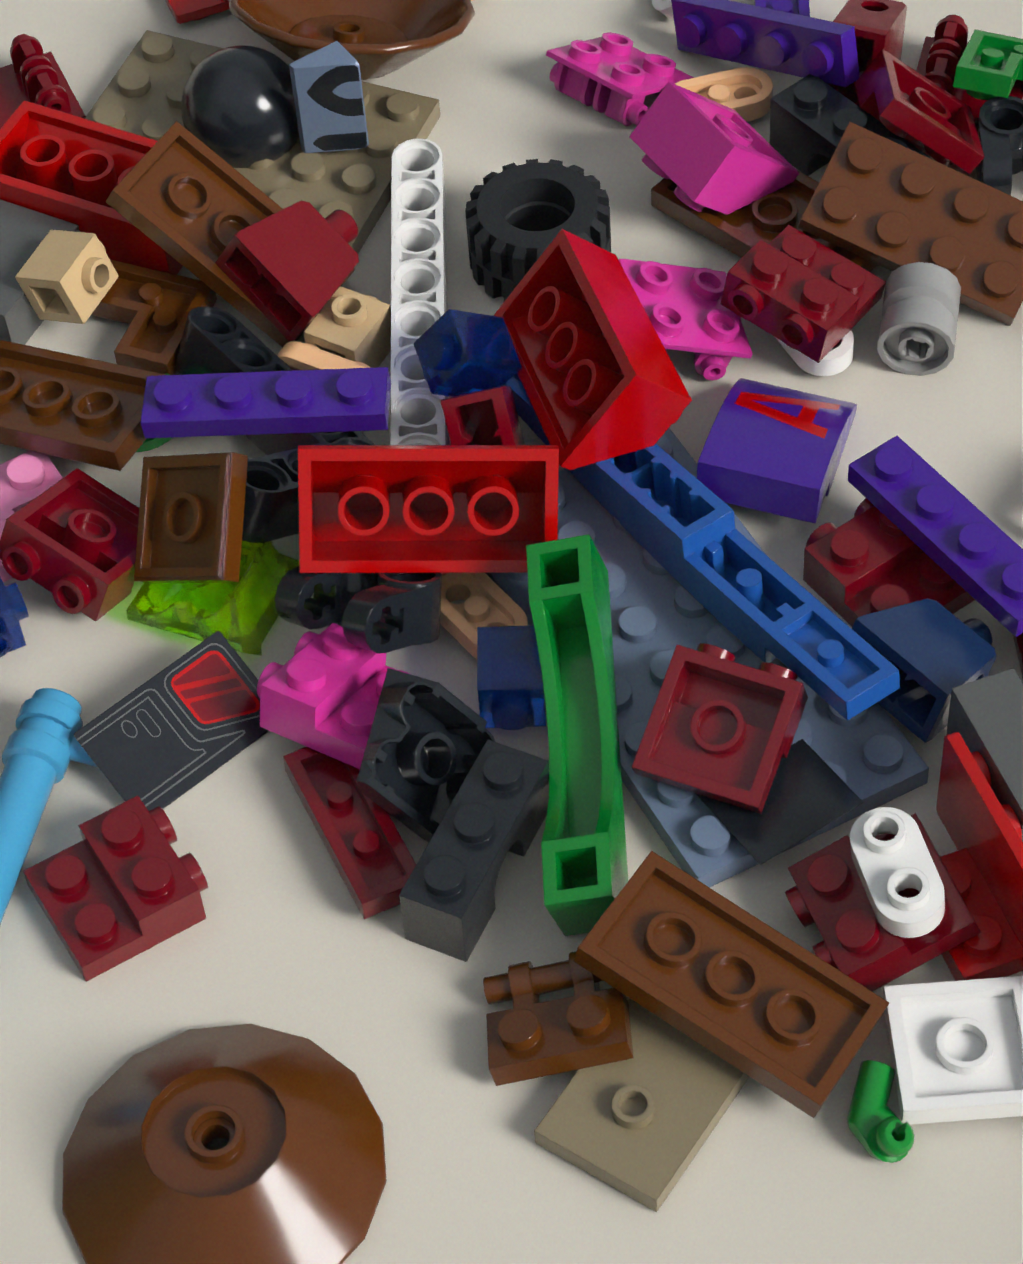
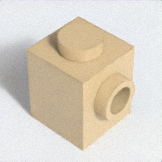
(67, 276)
(353, 327)

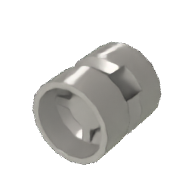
(919, 319)

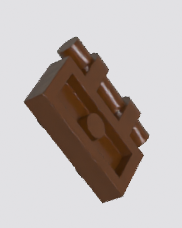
(558, 1033)

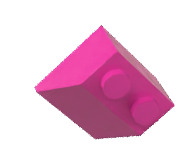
(708, 152)

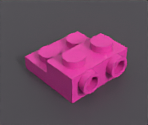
(324, 695)

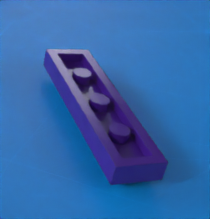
(767, 39)
(266, 402)
(945, 527)

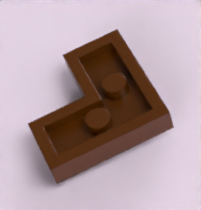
(157, 313)

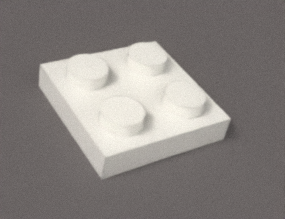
(957, 1049)

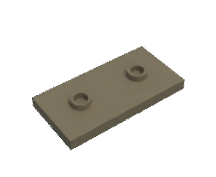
(644, 1115)

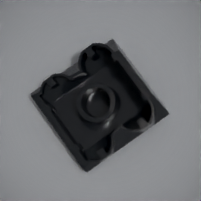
(419, 750)

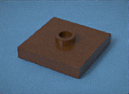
(191, 518)

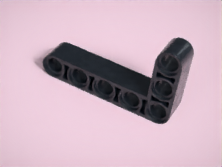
(222, 344)

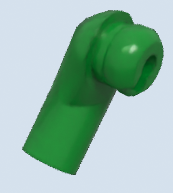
(872, 1119)

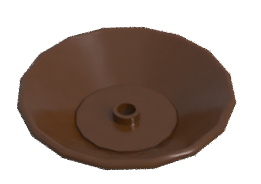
(375, 32)
(284, 1189)

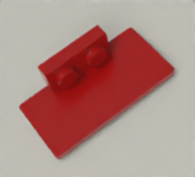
(984, 867)

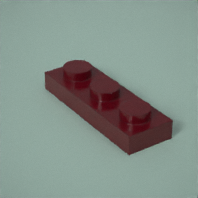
(352, 829)

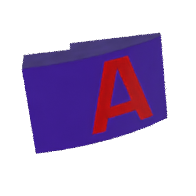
(775, 449)

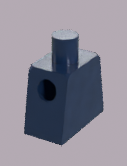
(932, 657)

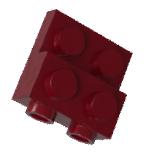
(920, 112)
(800, 292)
(75, 544)
(874, 567)
(721, 726)
(119, 888)
(853, 939)

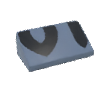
(329, 100)

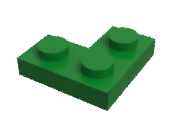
(990, 65)

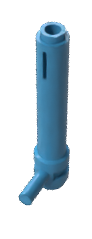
(34, 762)

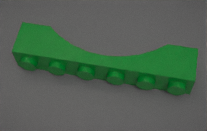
(585, 813)

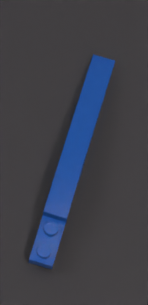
(727, 574)

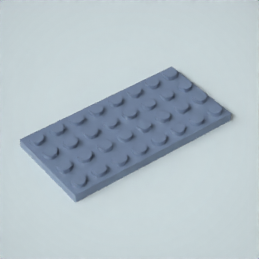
(648, 621)

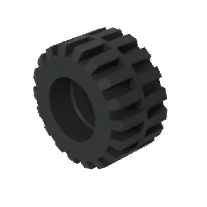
(522, 213)

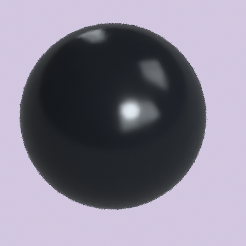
(241, 105)

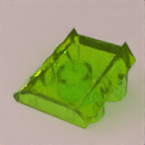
(238, 610)

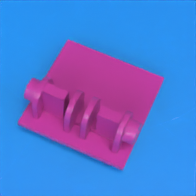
(611, 75)
(688, 313)

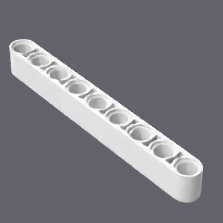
(416, 287)

